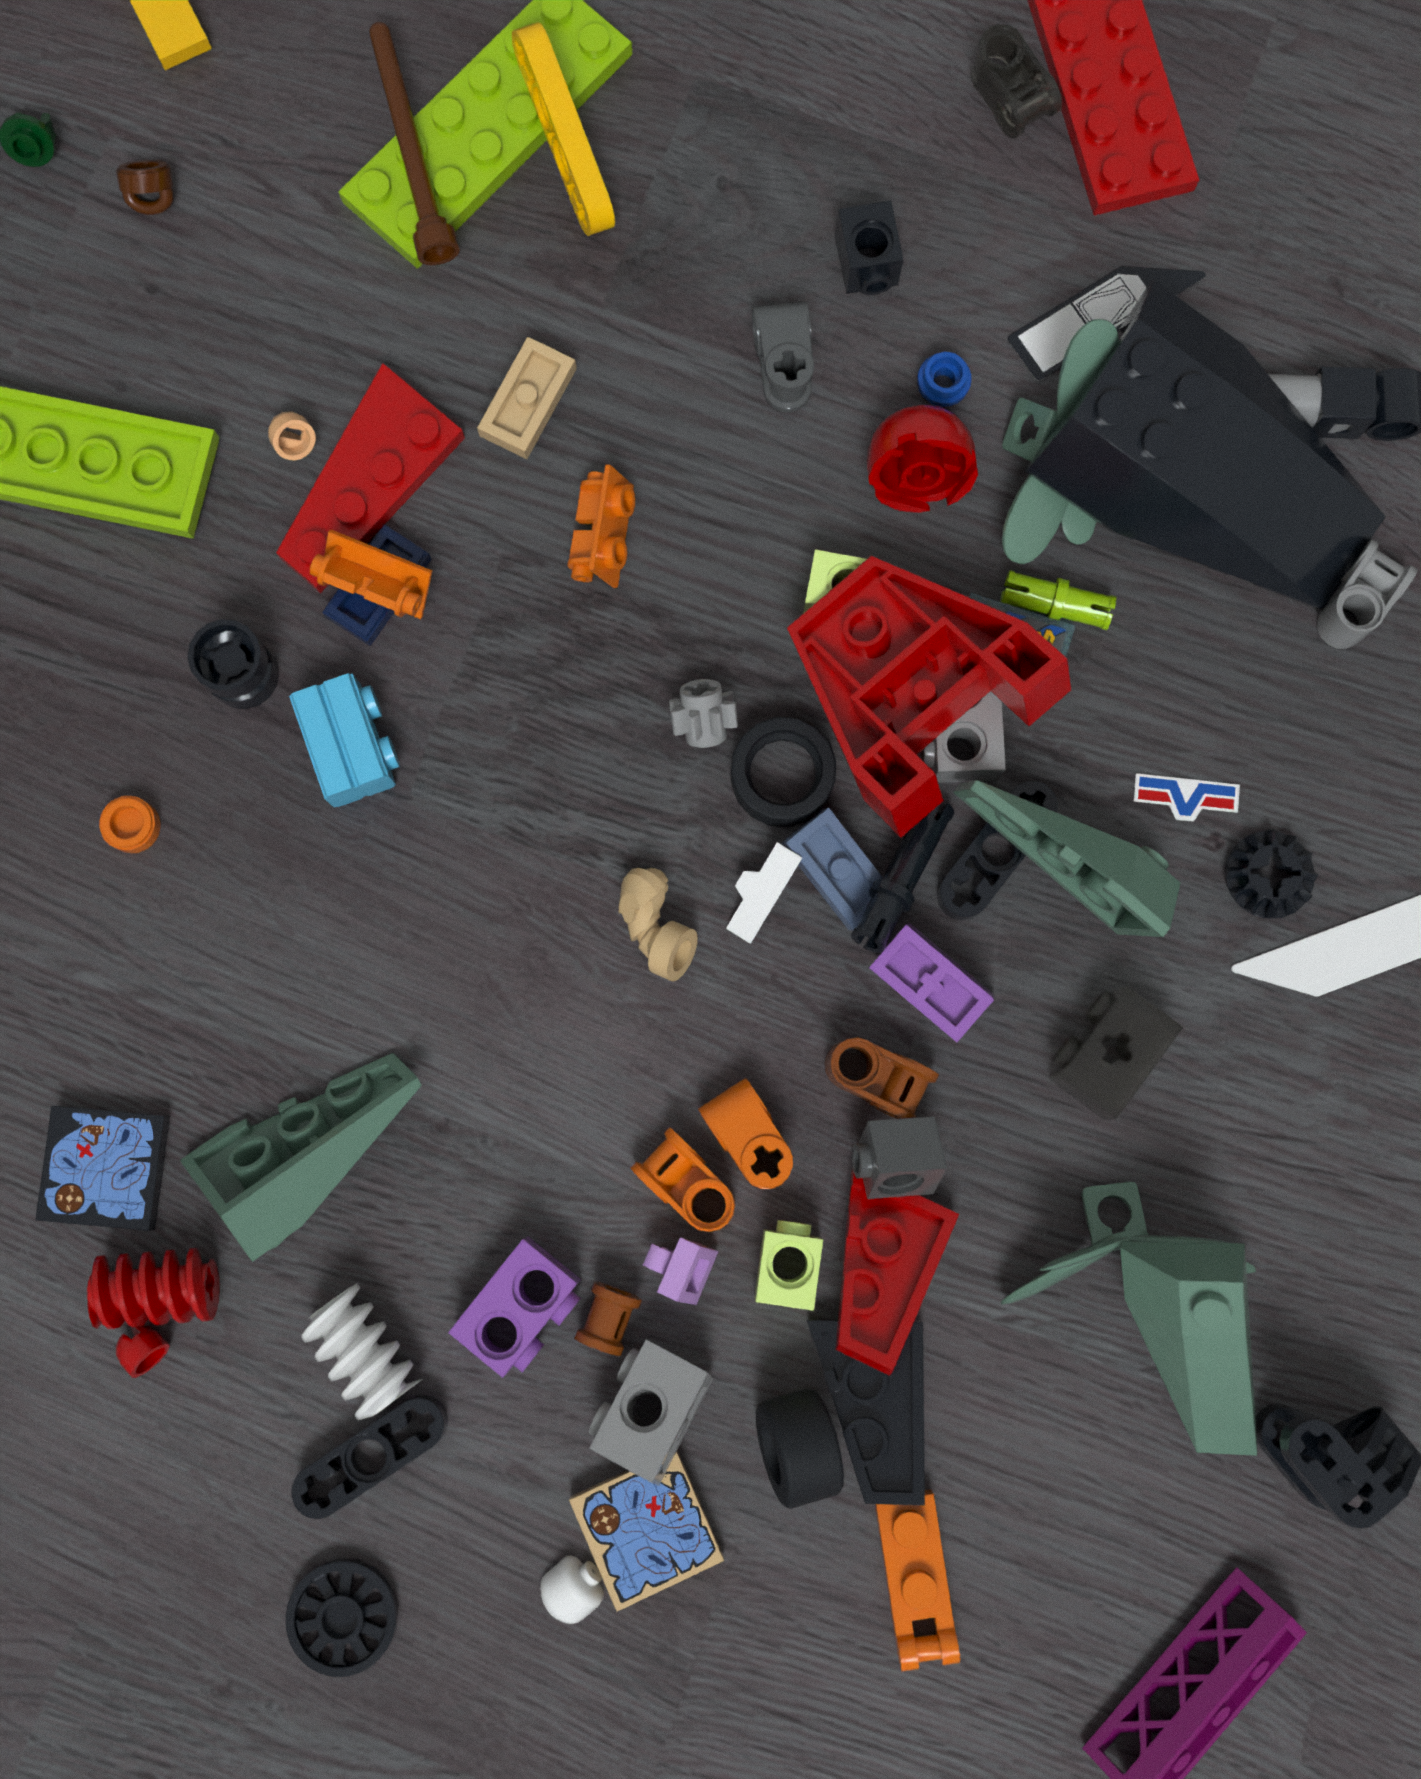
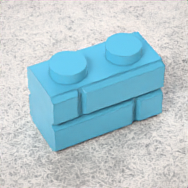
(344, 739)

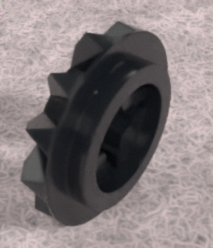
(1254, 892)

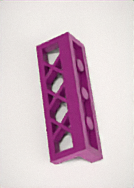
(1219, 1694)

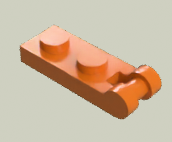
(917, 1582)

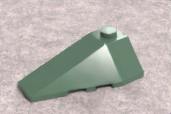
(1106, 874)

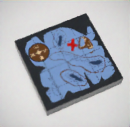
(102, 1168)

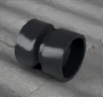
(233, 664)

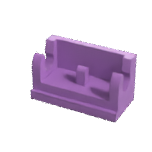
(932, 982)

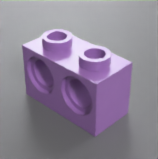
(506, 1298)

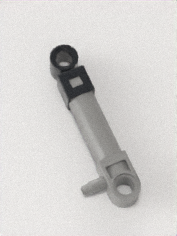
(1357, 400)

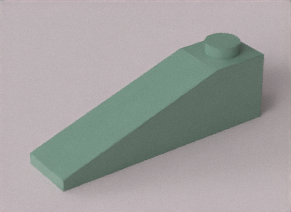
(280, 1170)
(1197, 1329)

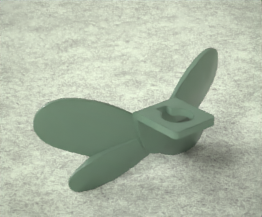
(1037, 508)
(1101, 1239)

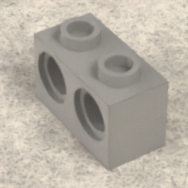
(984, 731)

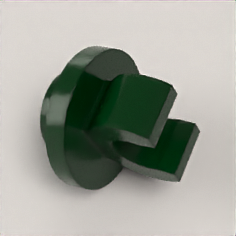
(28, 139)

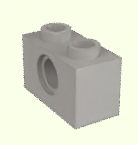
(650, 1448)

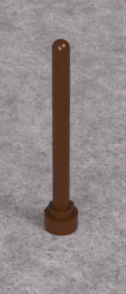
(434, 237)

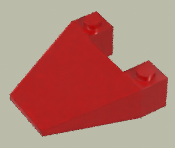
(906, 662)

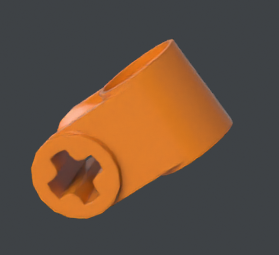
(742, 1128)
(683, 1180)

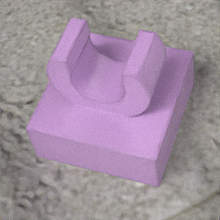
(683, 1269)

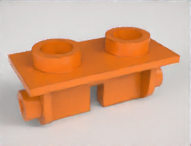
(607, 504)
(373, 574)

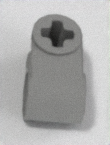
(1368, 592)

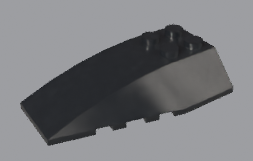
(1207, 459)

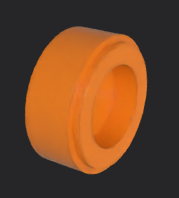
(129, 824)

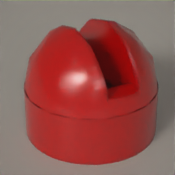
(142, 1351)

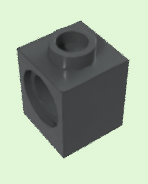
(899, 1157)

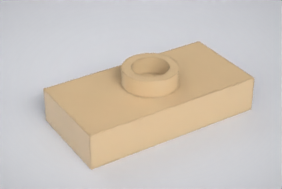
(527, 398)

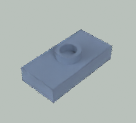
(834, 865)

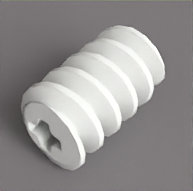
(358, 1353)

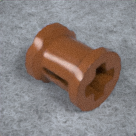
(608, 1318)

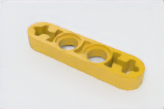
(563, 128)

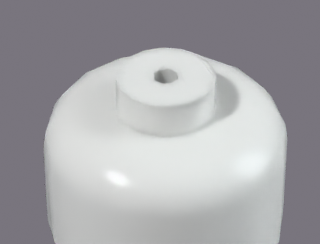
(572, 1590)

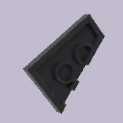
(879, 1416)

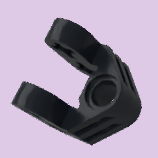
(1344, 1460)

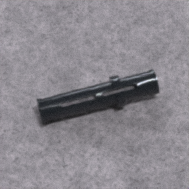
(894, 891)

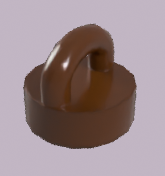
(142, 178)

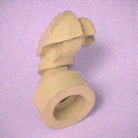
(666, 947)

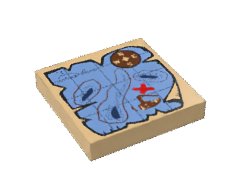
(646, 1532)

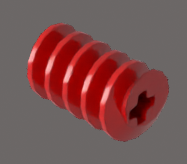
(152, 1291)

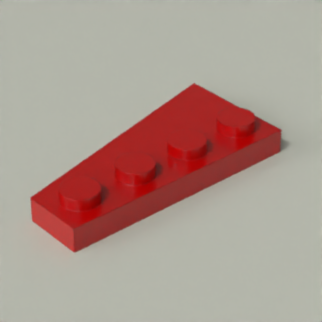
(373, 470)

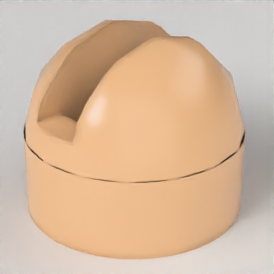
(288, 444)

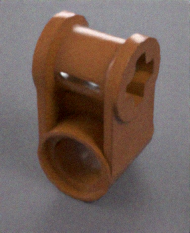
(883, 1078)

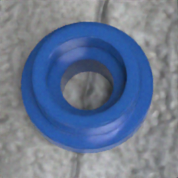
(947, 365)

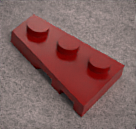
(887, 1271)

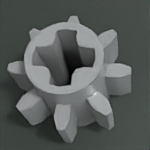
(703, 713)

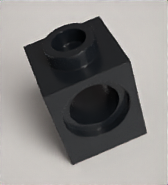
(872, 228)

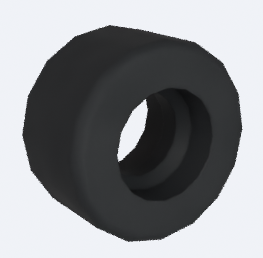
(799, 1448)

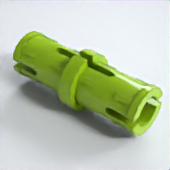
(1058, 600)

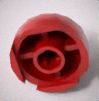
(921, 458)

